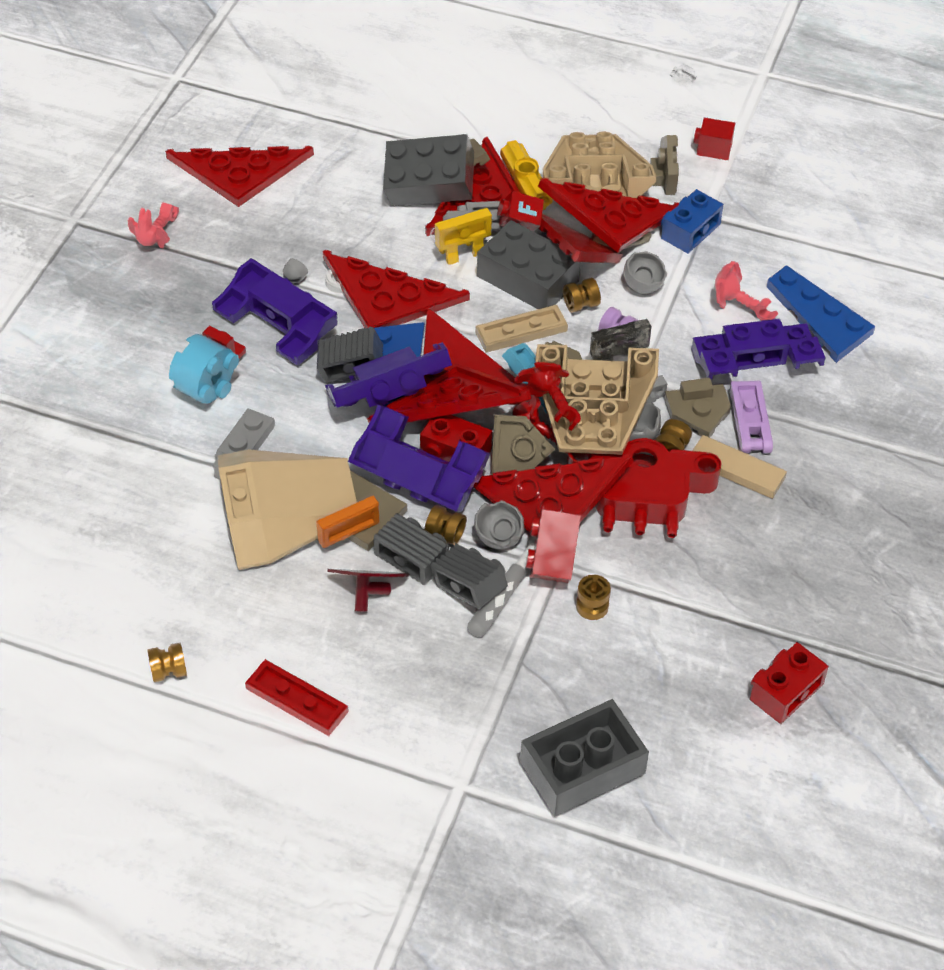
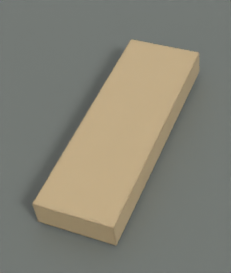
(521, 328)
(744, 468)

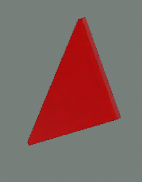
(240, 171)
(490, 183)
(607, 213)
(576, 244)
(387, 294)
(460, 349)
(458, 391)
(555, 487)

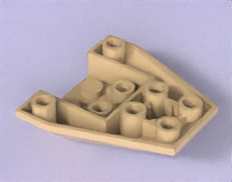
(599, 163)
(604, 394)
(278, 499)

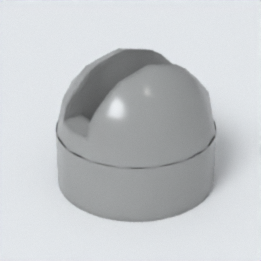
(294, 271)

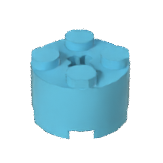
(203, 369)

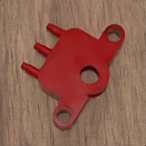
(655, 486)

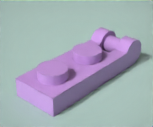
(751, 416)

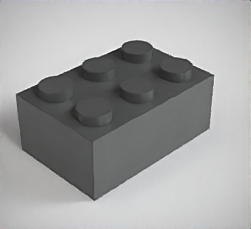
(429, 170)
(526, 266)
(583, 757)

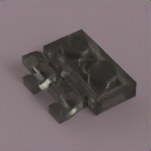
(618, 339)

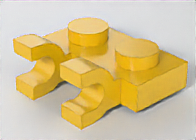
(460, 230)

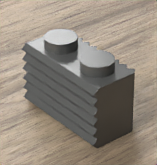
(341, 353)
(409, 547)
(469, 575)

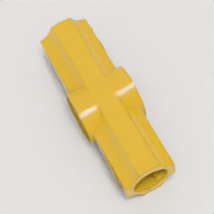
(524, 171)

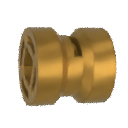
(581, 295)
(674, 434)
(446, 524)
(593, 597)
(165, 662)

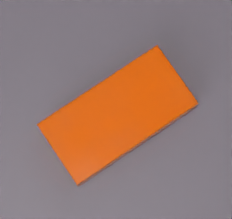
(348, 521)

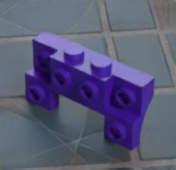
(281, 305)
(756, 346)
(389, 377)
(407, 466)

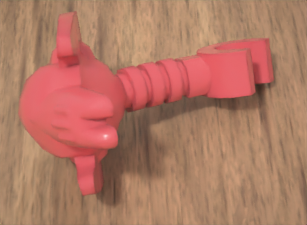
(151, 233)
(728, 288)

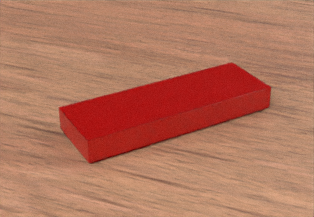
(297, 697)

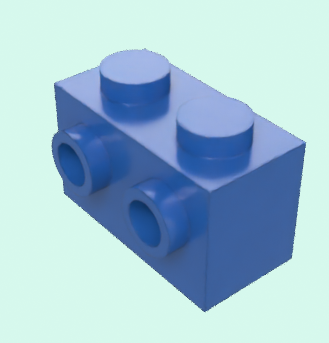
(691, 221)

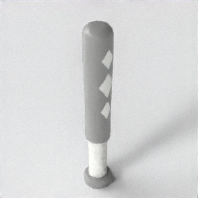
(488, 613)

